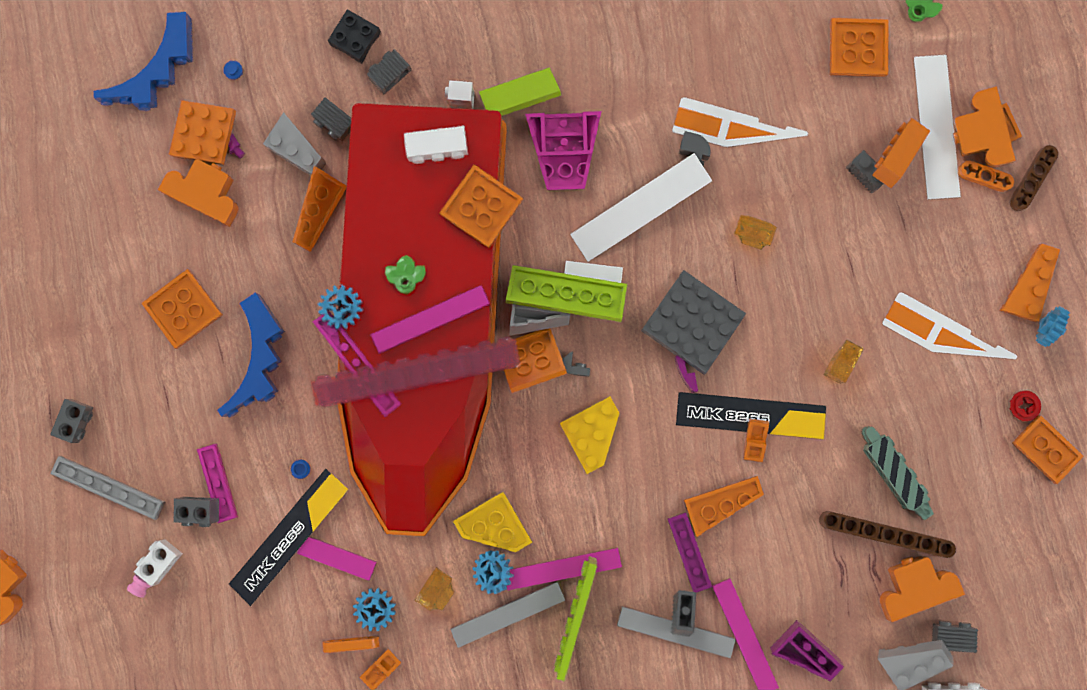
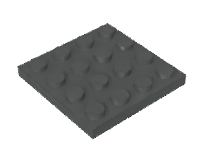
(693, 322)

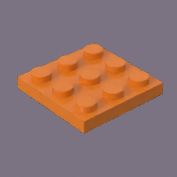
(859, 47)
(202, 132)
(481, 206)
(182, 309)
(538, 361)

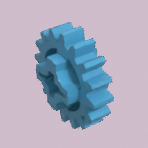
(341, 298)
(1052, 326)
(490, 574)
(372, 617)

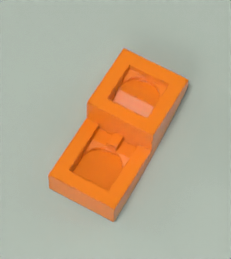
(756, 440)
(380, 669)

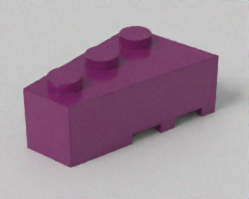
(807, 651)

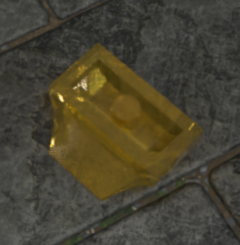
(755, 232)
(435, 591)

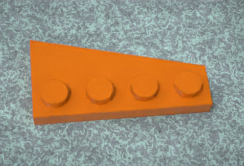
(319, 203)
(1032, 286)
(716, 505)

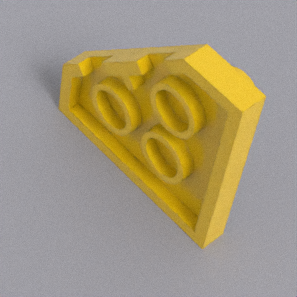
(592, 433)
(494, 525)

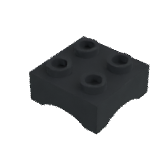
(354, 36)

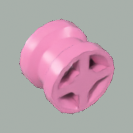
(138, 587)

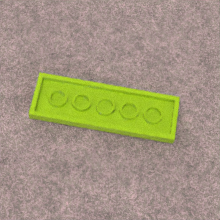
(566, 293)
(573, 624)

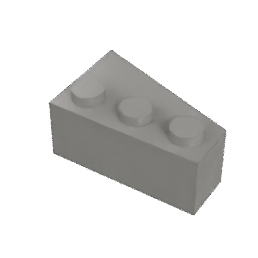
(292, 146)
(530, 319)
(915, 663)

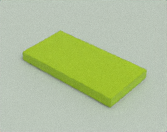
(521, 92)

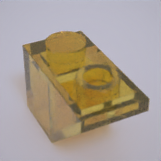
(843, 362)

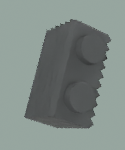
(388, 71)
(333, 119)
(863, 169)
(683, 613)
(956, 637)

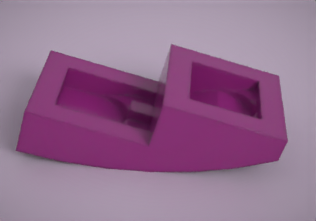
(690, 378)

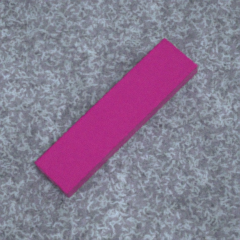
(217, 481)
(337, 558)

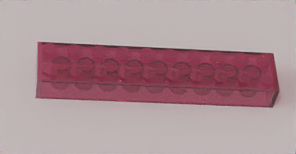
(416, 373)

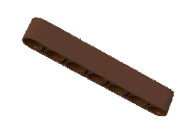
(896, 537)

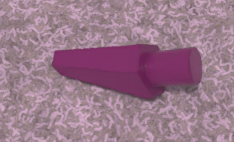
(234, 147)

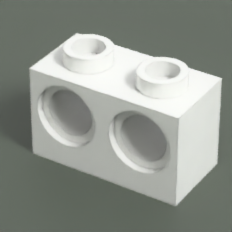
(460, 95)
(160, 565)

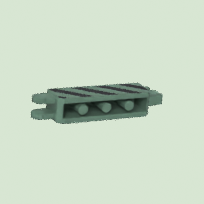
(895, 473)

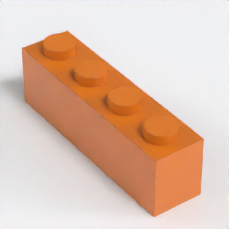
(900, 153)

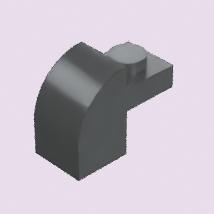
(696, 144)

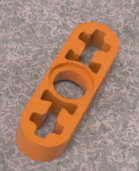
(973, 166)
(350, 644)

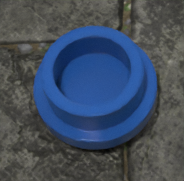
(233, 70)
(300, 469)

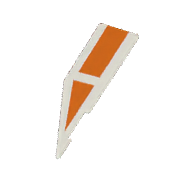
(726, 126)
(936, 331)

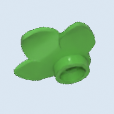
(926, 9)
(405, 272)

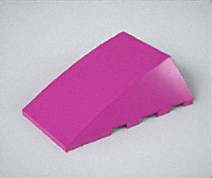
(564, 146)

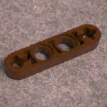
(1032, 177)

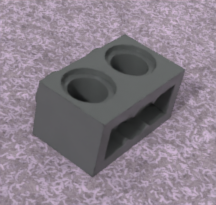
(67, 418)
(196, 511)

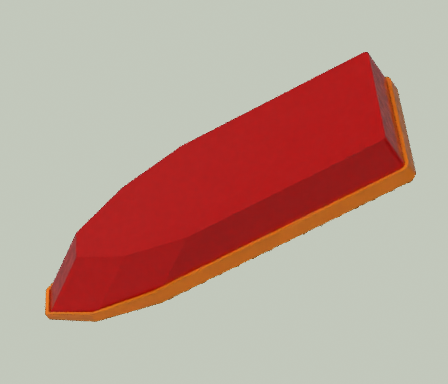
(425, 447)

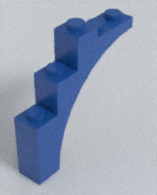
(159, 72)
(257, 383)

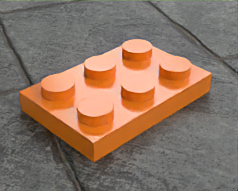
(1047, 449)

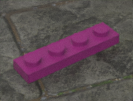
(689, 552)

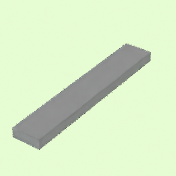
(107, 487)
(507, 614)
(661, 628)

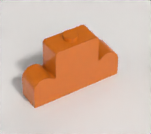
(985, 130)
(203, 191)
(10, 577)
(918, 588)

